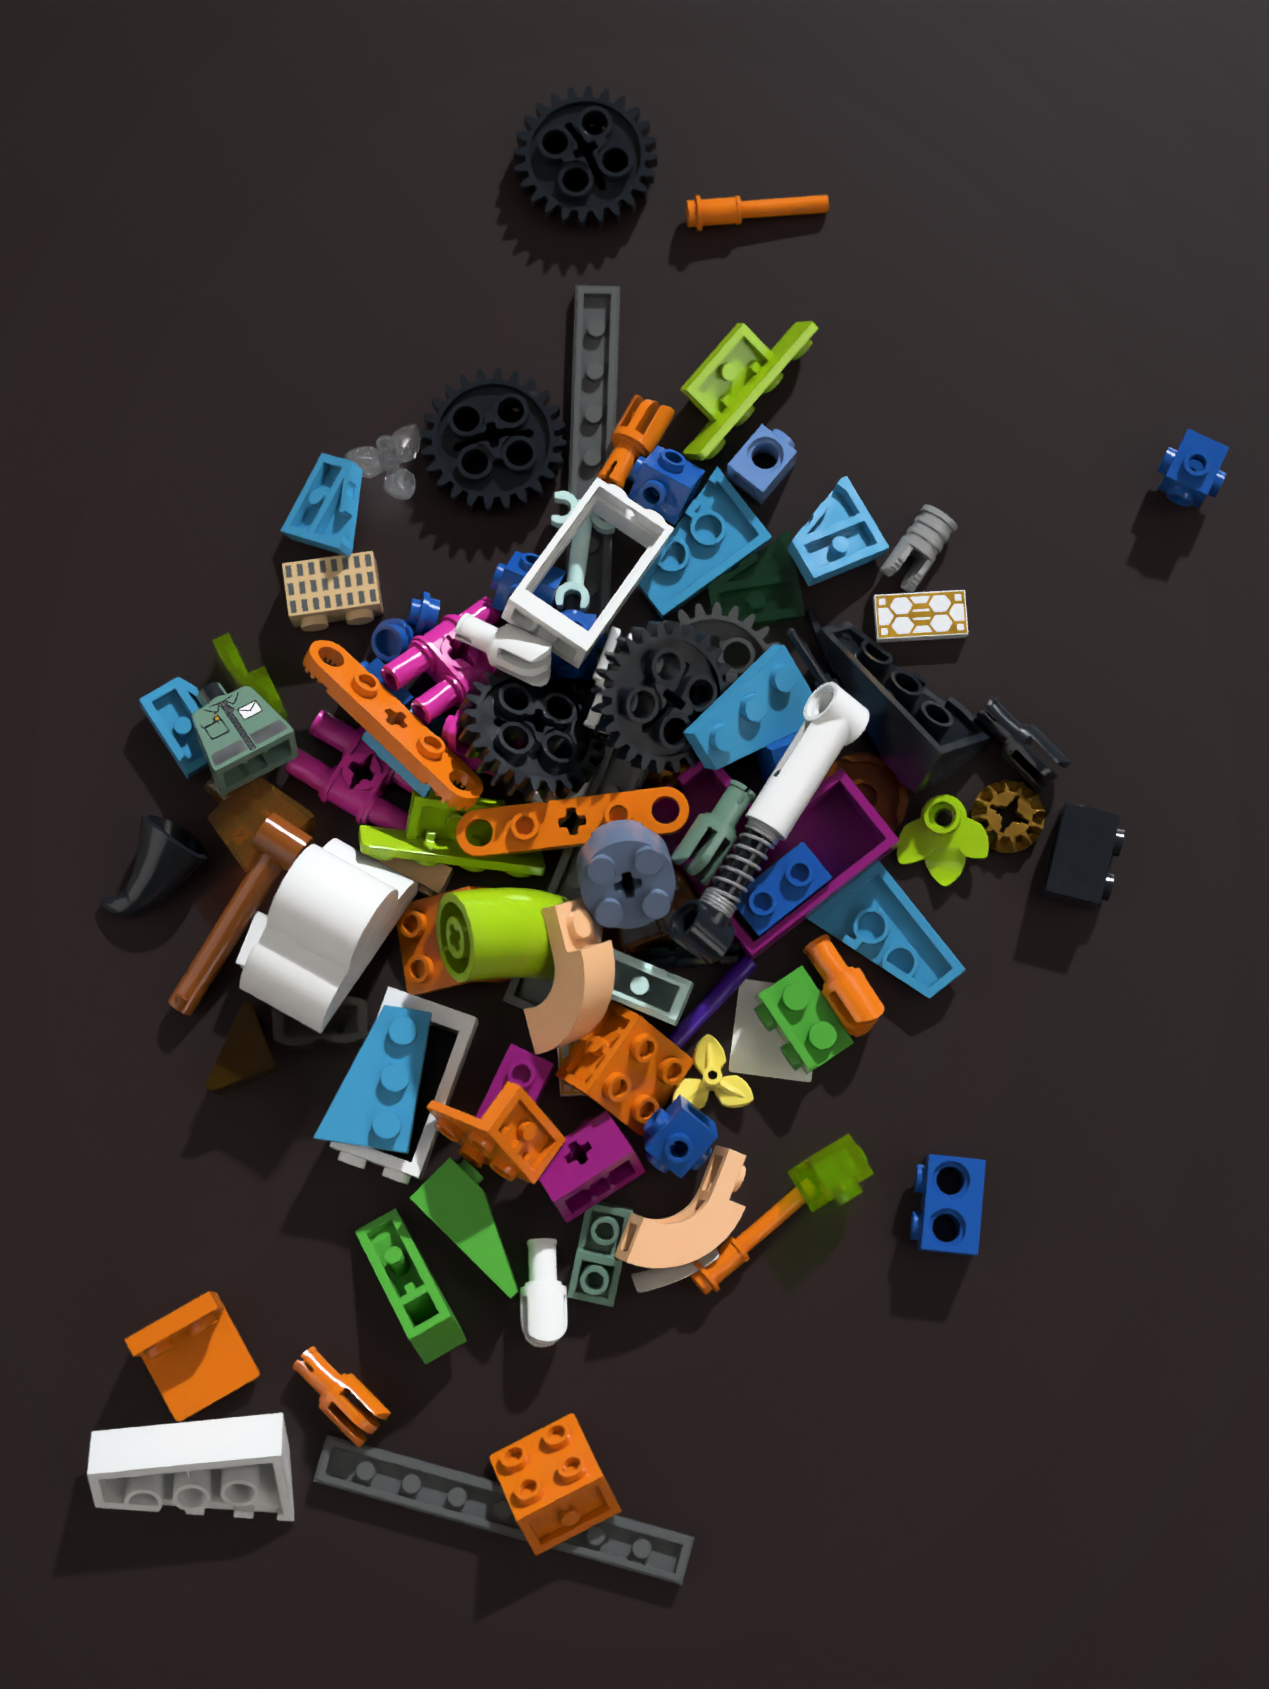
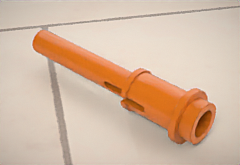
(732, 210)
(734, 1251)

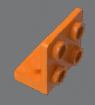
(420, 949)
(626, 1067)
(509, 1137)
(194, 1355)
(554, 1484)

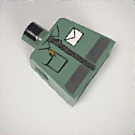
(240, 736)

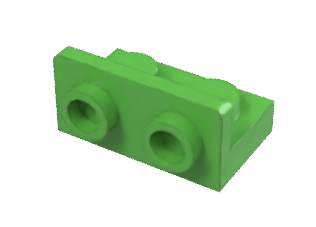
(802, 1021)

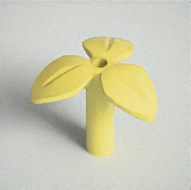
(709, 1060)

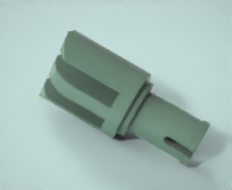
(713, 834)

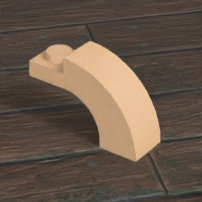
(581, 979)
(694, 1229)

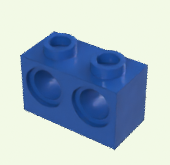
(781, 890)
(962, 1207)

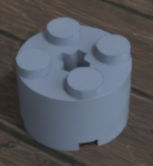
(629, 899)

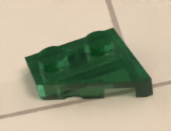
(762, 586)

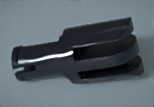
(1018, 740)

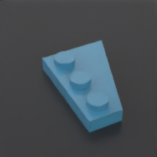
(704, 545)
(752, 712)
(890, 931)
(382, 1086)

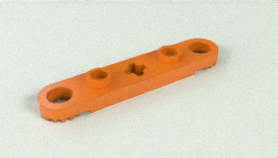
(407, 738)
(537, 828)

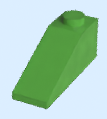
(465, 1216)
(410, 1286)

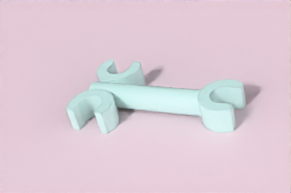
(578, 551)

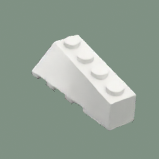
(195, 1466)

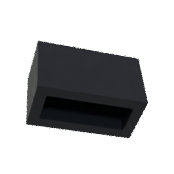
(1082, 856)

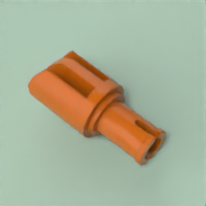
(635, 436)
(845, 988)
(341, 1397)

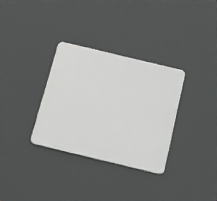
(753, 1047)

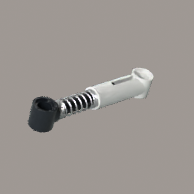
(830, 723)

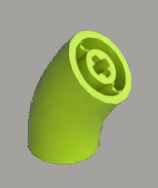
(495, 934)

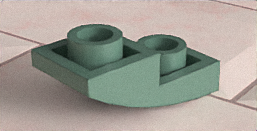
(595, 1267)

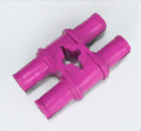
(447, 662)
(339, 784)

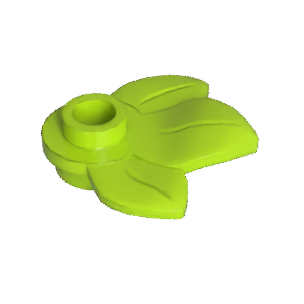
(943, 846)

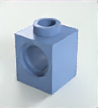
(756, 481)

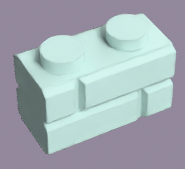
(649, 988)

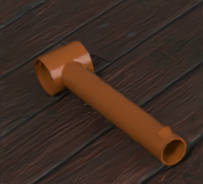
(278, 848)

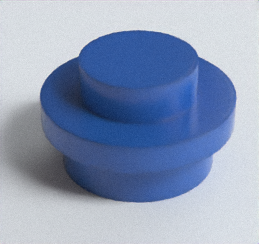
(422, 613)
(391, 639)

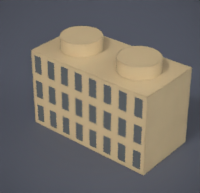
(332, 590)

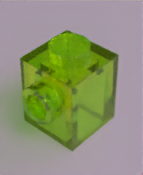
(832, 1174)

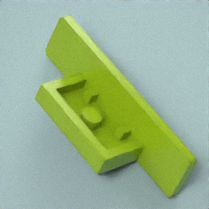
(735, 379)
(432, 839)

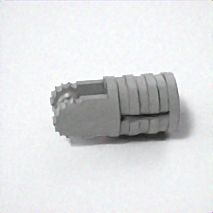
(923, 542)

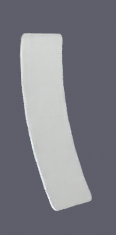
(661, 1277)

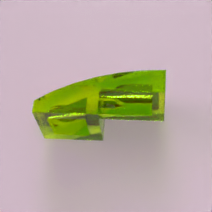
(257, 679)

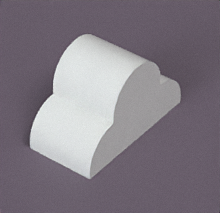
(324, 930)

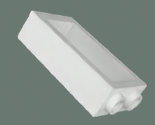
(537, 617)
(443, 1018)

